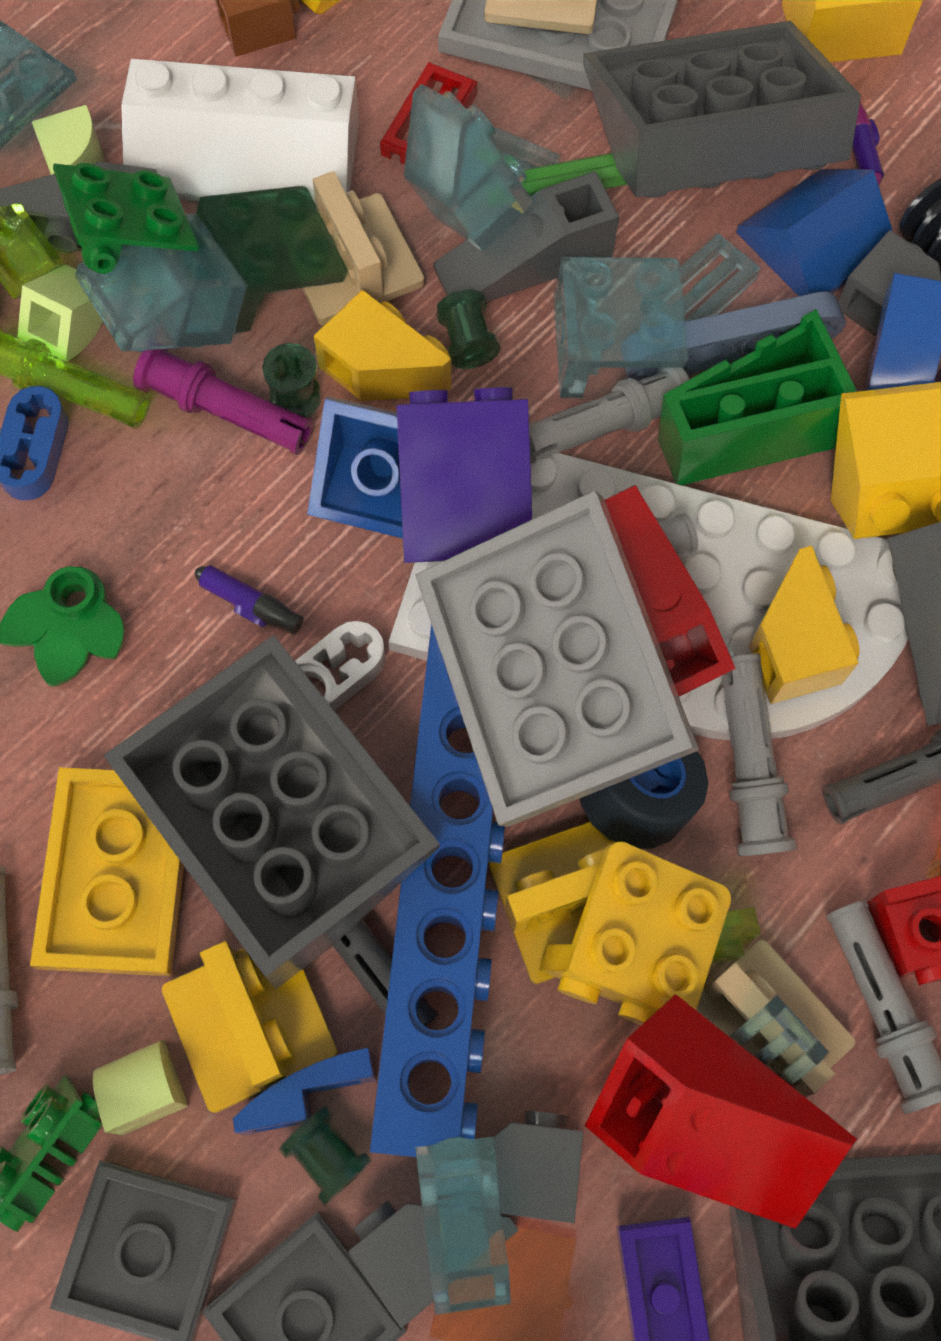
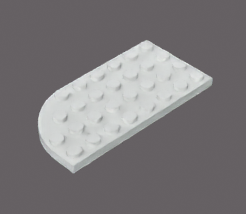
(738, 571)

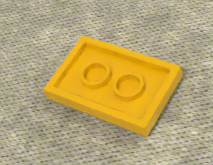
(105, 882)

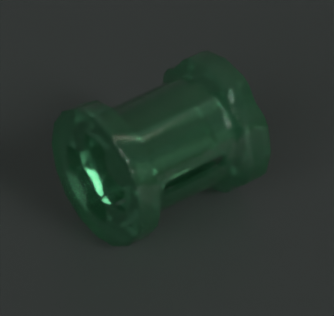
(467, 329)
(292, 378)
(325, 1155)

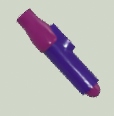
(865, 143)

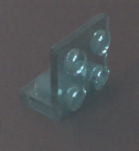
(617, 317)

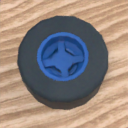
(650, 805)

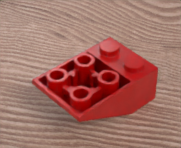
(671, 598)
(715, 1119)

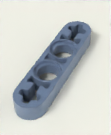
(736, 332)

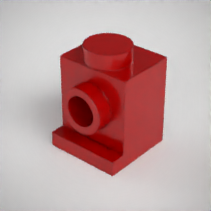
(898, 919)

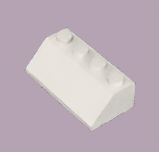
(238, 126)

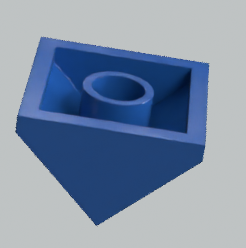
(820, 229)
(357, 468)

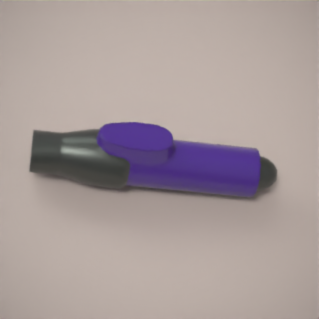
(249, 602)

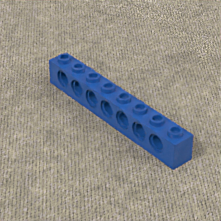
(399, 1118)

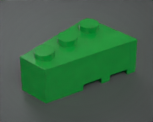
(757, 409)

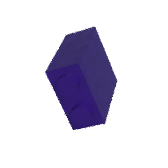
(462, 471)

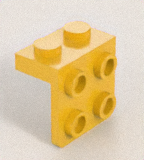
(641, 934)

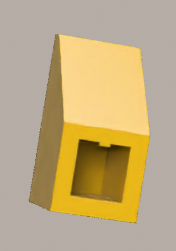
(378, 354)
(803, 635)

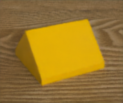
(854, 27)

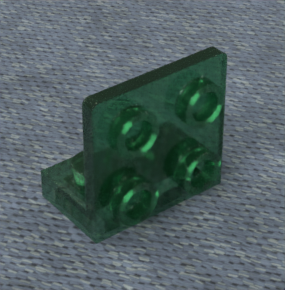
(272, 242)

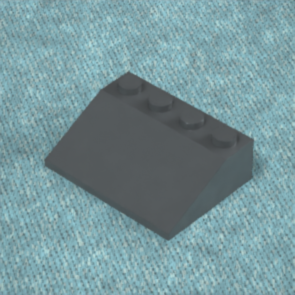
(721, 108)
(273, 809)
(856, 1262)

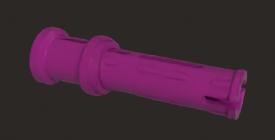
(199, 389)

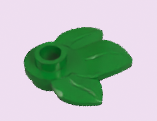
(60, 633)

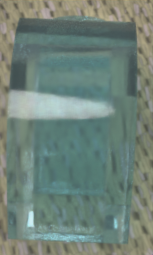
(463, 1224)

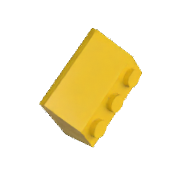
(888, 460)

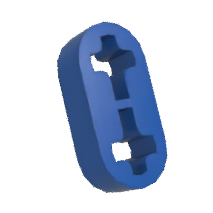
(42, 447)

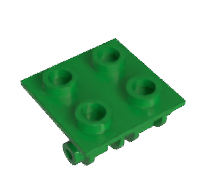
(121, 209)
(48, 1116)

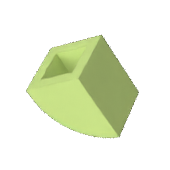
(68, 138)
(58, 313)
(137, 1089)

